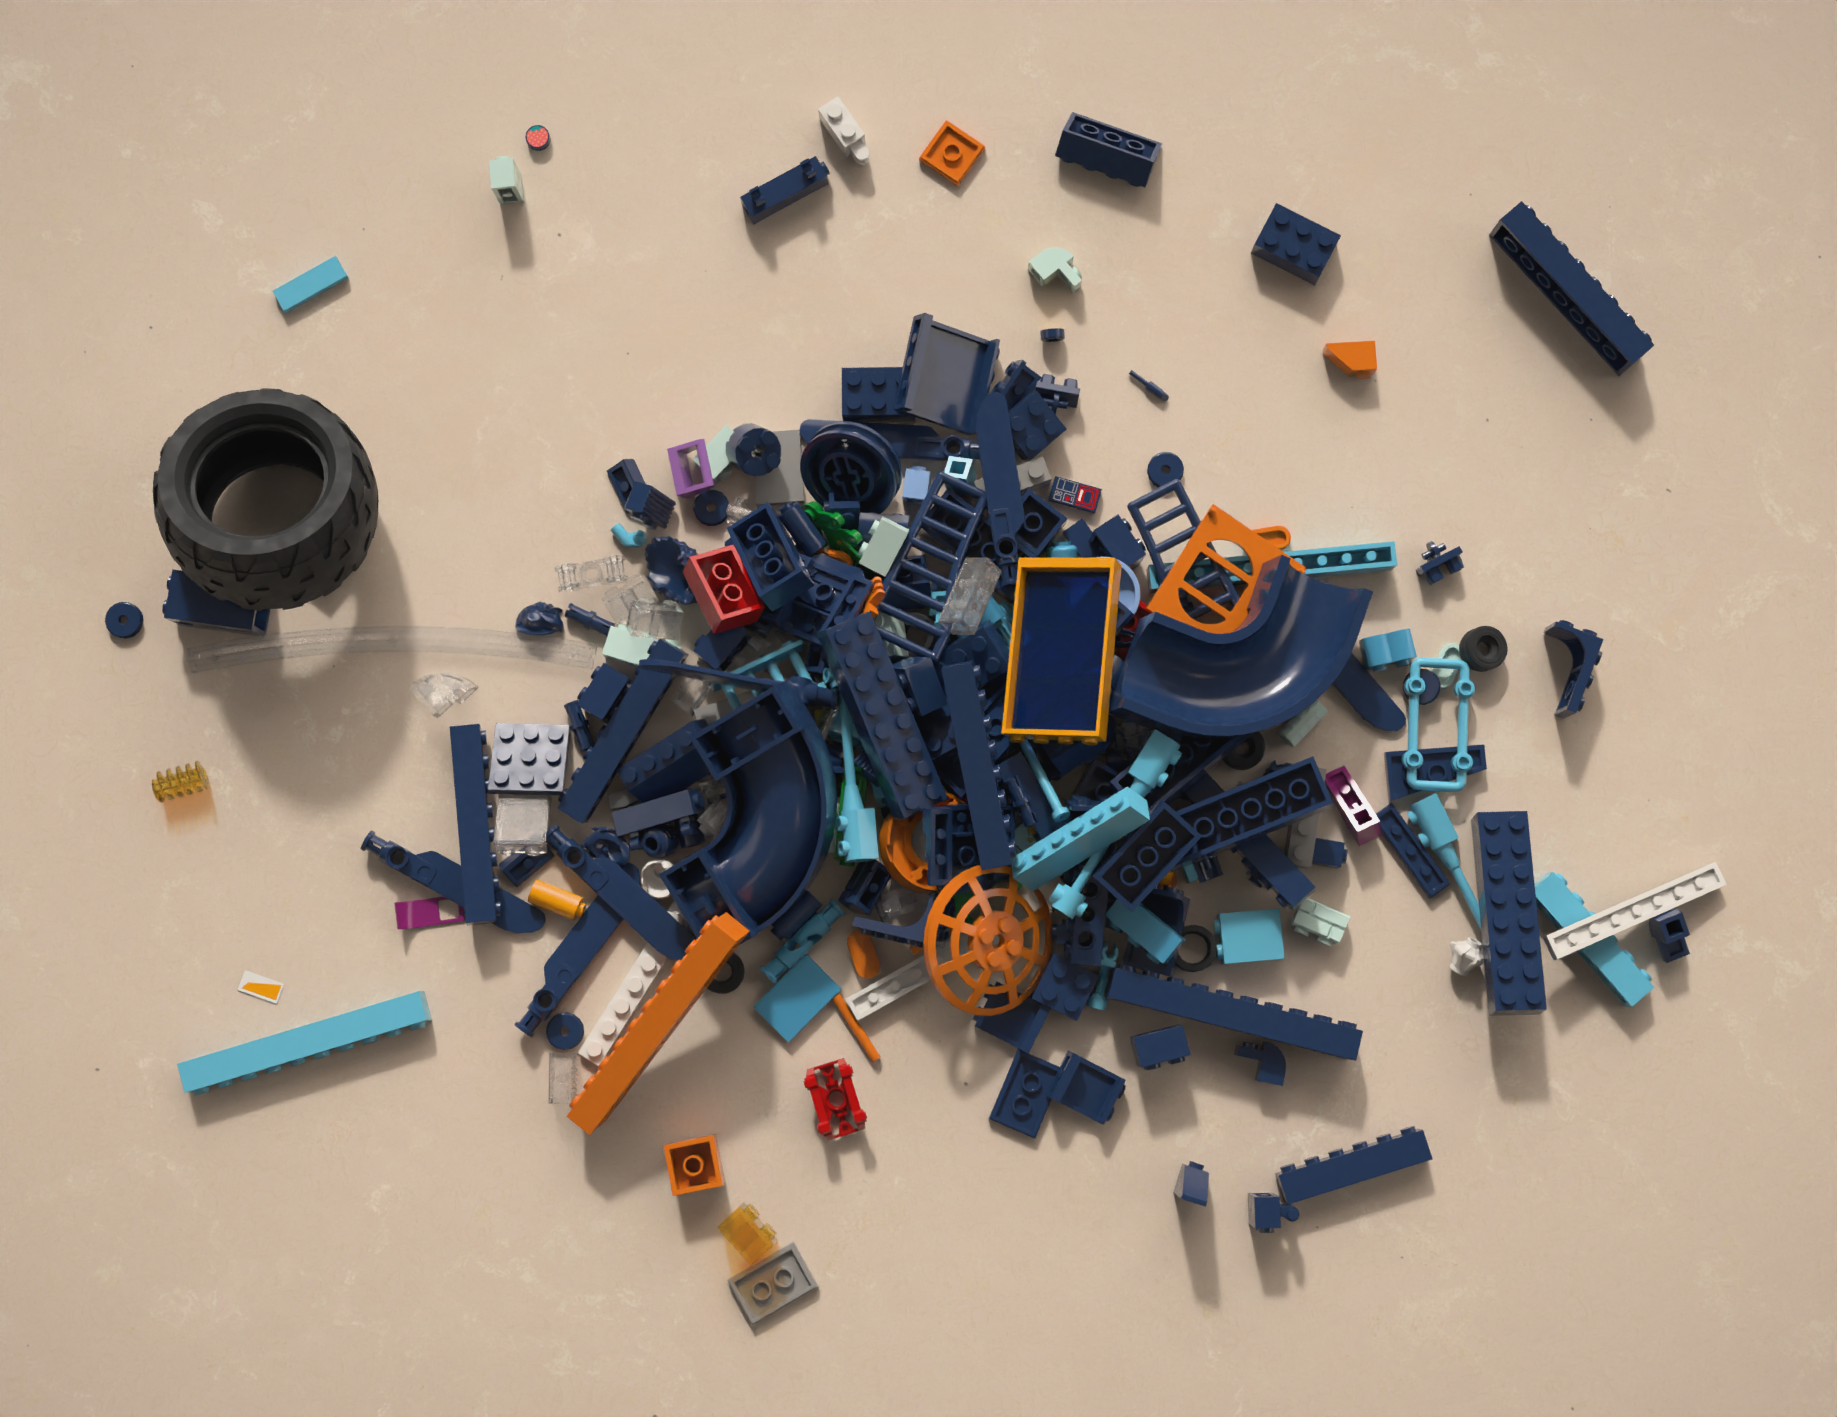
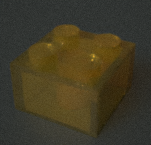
(748, 1233)

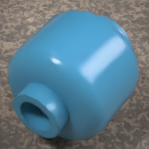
(1061, 549)

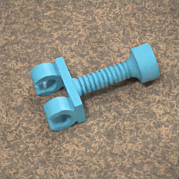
(1098, 1000)

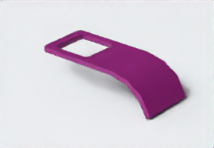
(422, 913)

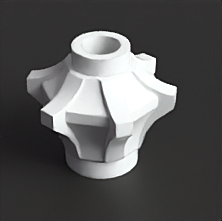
(1466, 956)

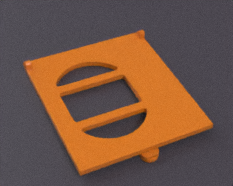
(1213, 527)

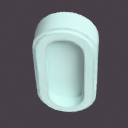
(1446, 676)

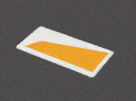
(260, 986)

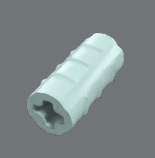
(1302, 723)

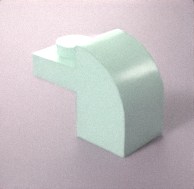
(1054, 263)

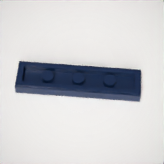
(1411, 851)

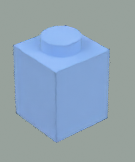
(916, 485)

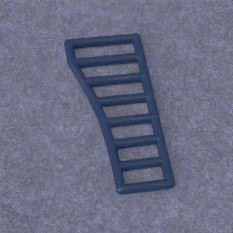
(1156, 549)
(955, 560)

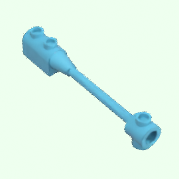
(1148, 772)
(855, 822)
(1438, 834)

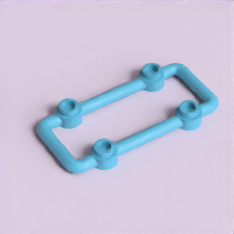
(1412, 758)

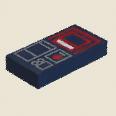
(1075, 494)

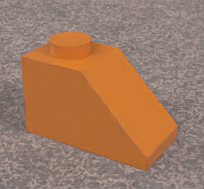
(1353, 357)

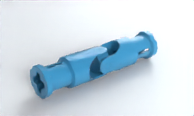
(806, 937)

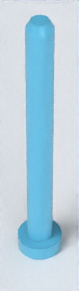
(1060, 813)

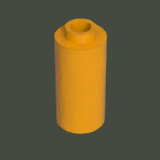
(556, 900)

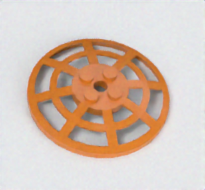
(980, 941)

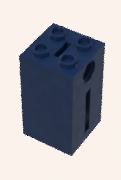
(194, 607)

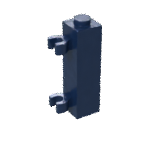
(785, 189)
(659, 812)

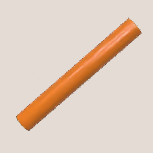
(856, 1028)

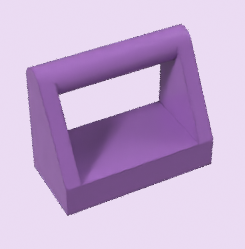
(681, 470)

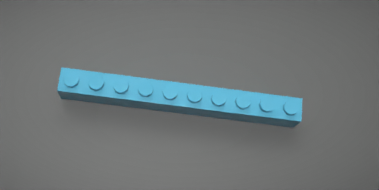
(1318, 563)
(305, 1041)

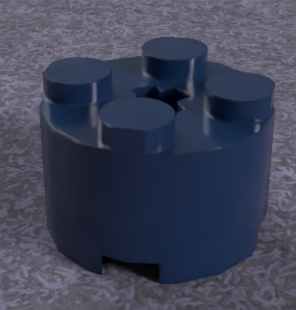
(757, 439)

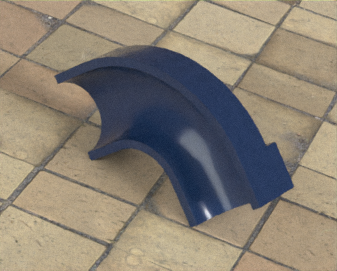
(1246, 678)
(776, 817)

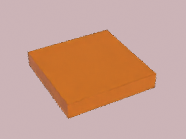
(952, 153)

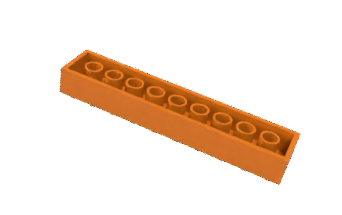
(656, 1022)

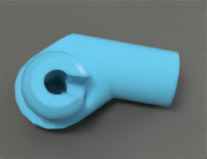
(633, 539)

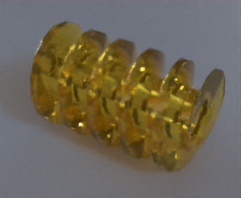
(180, 783)

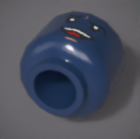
(660, 841)

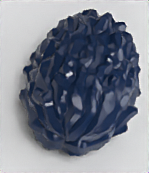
(666, 562)

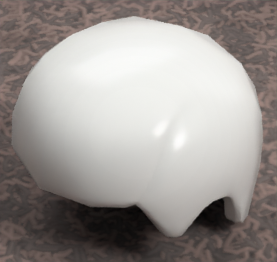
(652, 880)

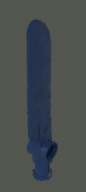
(907, 440)
(1000, 481)
(808, 691)
(1368, 697)
(446, 879)
(625, 897)
(574, 956)

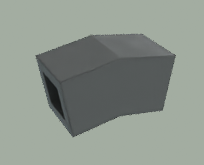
(621, 799)

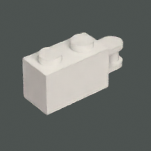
(844, 130)

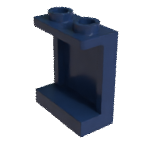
(1017, 1026)
(1086, 1088)

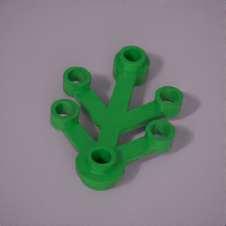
(834, 533)

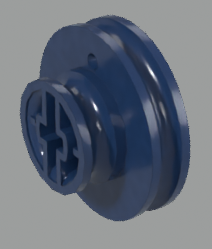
(853, 465)

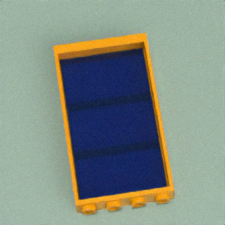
(1062, 650)

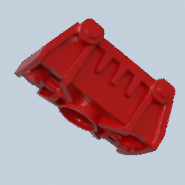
(822, 1103)

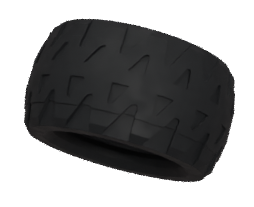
(252, 433)

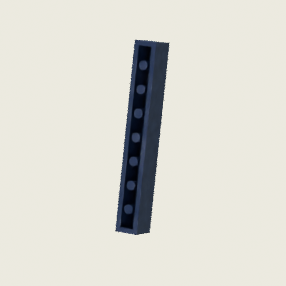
(619, 735)
(473, 824)
(1261, 855)

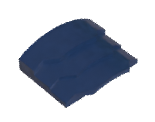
(834, 599)
(953, 845)

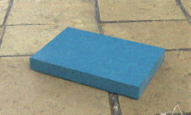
(797, 998)

